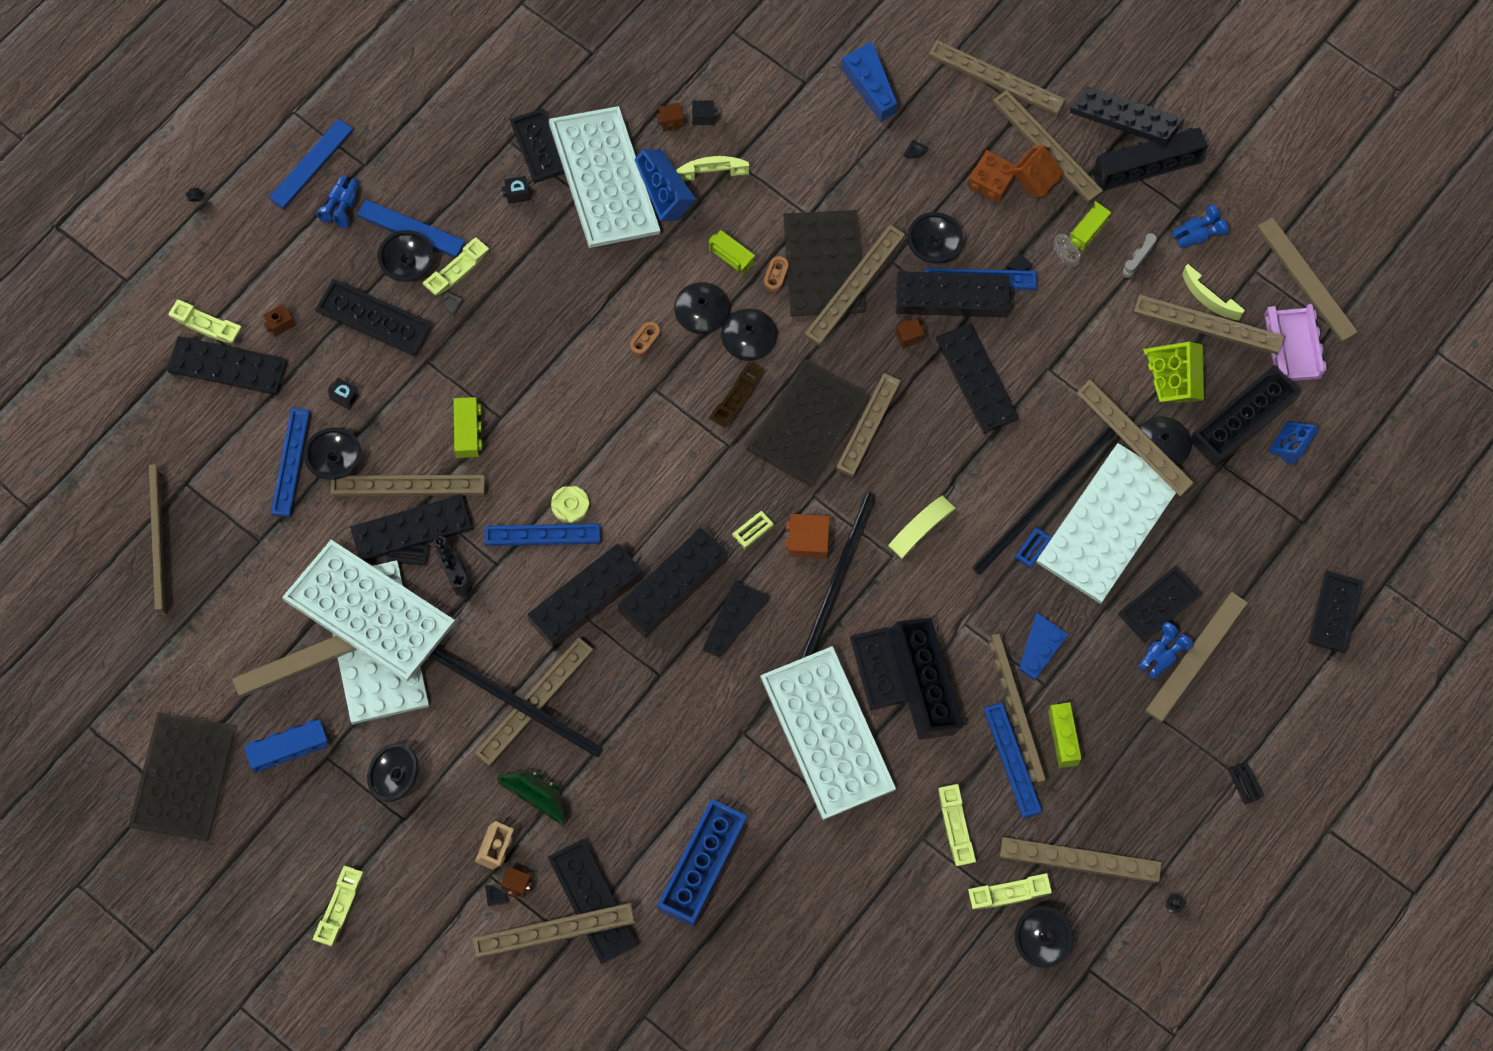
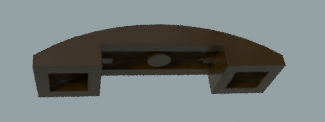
(737, 396)

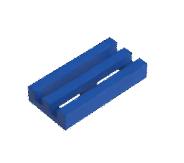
(1024, 560)

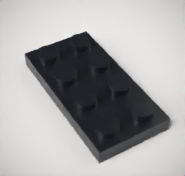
(537, 145)
(1159, 603)
(1335, 612)
(878, 669)

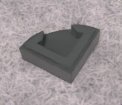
(452, 303)

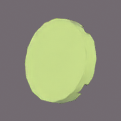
(570, 504)

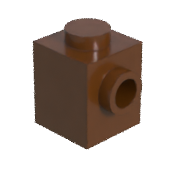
(670, 117)
(278, 321)
(910, 332)
(516, 883)

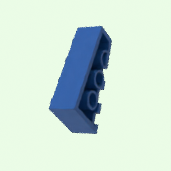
(870, 81)
(664, 185)

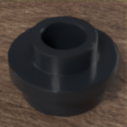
(194, 195)

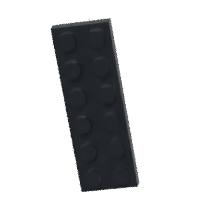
(1127, 115)
(373, 317)
(227, 365)
(976, 378)
(410, 528)
(589, 893)

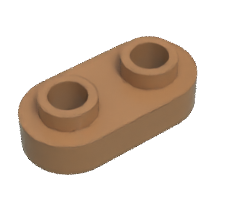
(776, 275)
(643, 339)

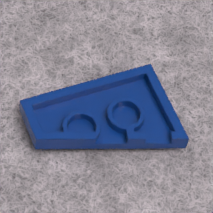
(1041, 646)

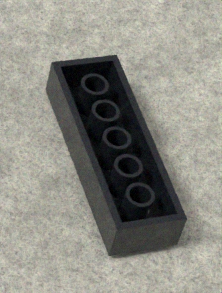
(1149, 159)
(952, 294)
(1245, 416)
(673, 582)
(585, 596)
(925, 678)

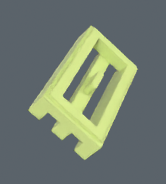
(740, 540)

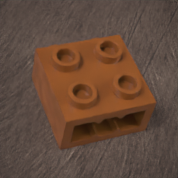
(1037, 171)
(992, 176)
(807, 536)

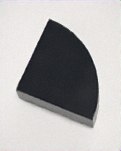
(915, 150)
(1019, 263)
(495, 896)

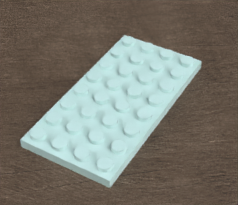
(604, 177)
(1107, 524)
(369, 610)
(373, 689)
(827, 733)

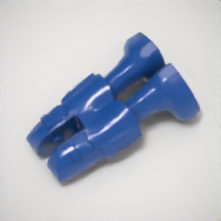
(341, 196)
(1196, 231)
(1163, 657)

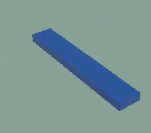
(310, 164)
(396, 222)
(1017, 278)
(290, 462)
(542, 535)
(1012, 760)

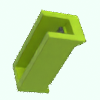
(1090, 226)
(731, 252)

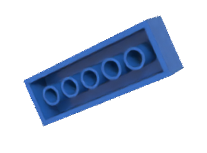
(702, 863)

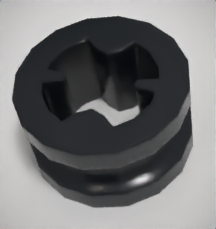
(1172, 909)

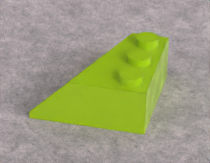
(1177, 371)

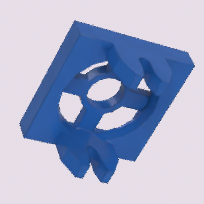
(1290, 429)

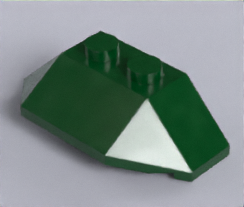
(535, 792)

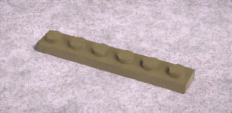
(868, 425)

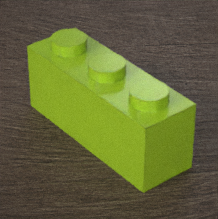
(467, 427)
(1064, 735)

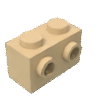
(494, 845)

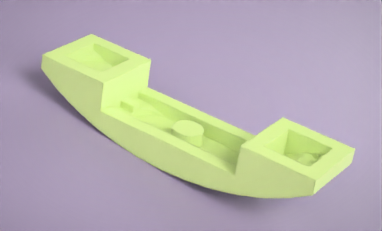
(711, 164)
(457, 269)
(1209, 299)
(203, 323)
(921, 525)
(956, 825)
(1010, 893)
(339, 906)

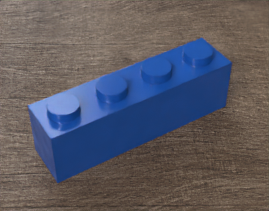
(286, 746)

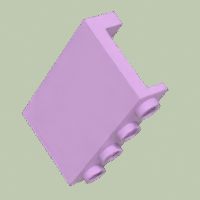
(1300, 351)

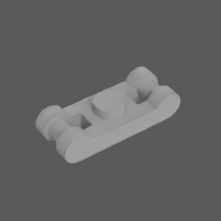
(1139, 256)

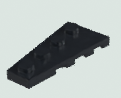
(738, 610)

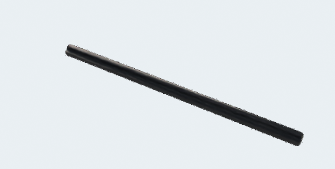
(1043, 500)
(839, 574)
(516, 702)

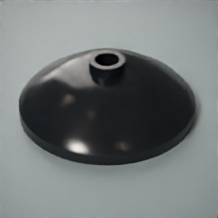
(935, 228)
(405, 246)
(701, 317)
(749, 344)
(1178, 443)
(332, 444)
(392, 772)
(1032, 939)

